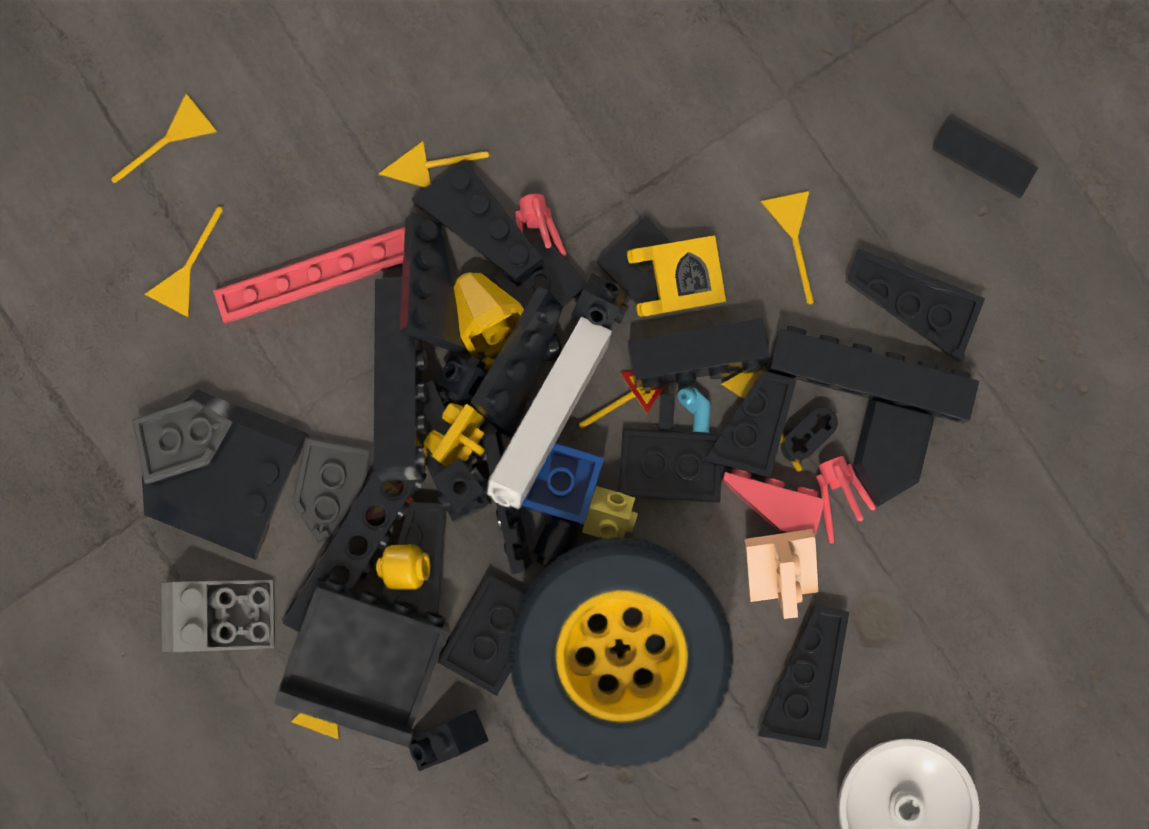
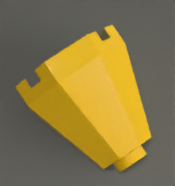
(484, 314)

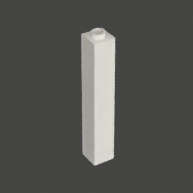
(548, 414)

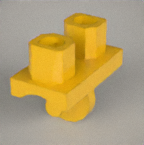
(461, 437)

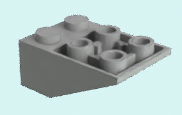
(217, 615)

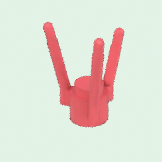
(536, 215)
(840, 474)

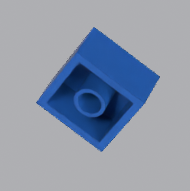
(565, 485)

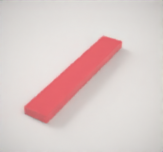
(311, 276)

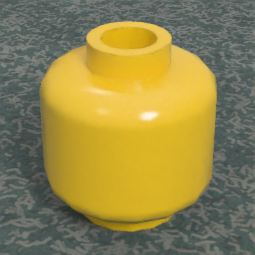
(403, 567)

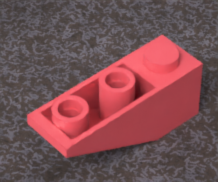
(778, 506)

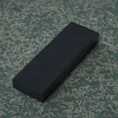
(985, 158)

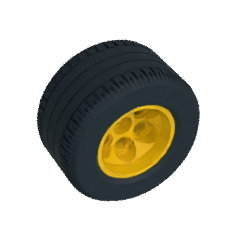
(632, 720)

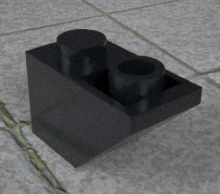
(447, 740)

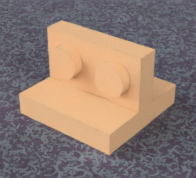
(782, 568)

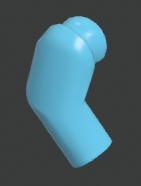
(698, 405)

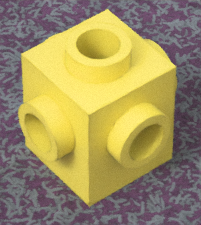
(610, 514)

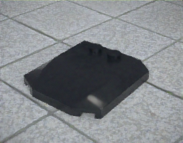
(240, 486)

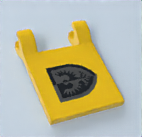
(685, 275)

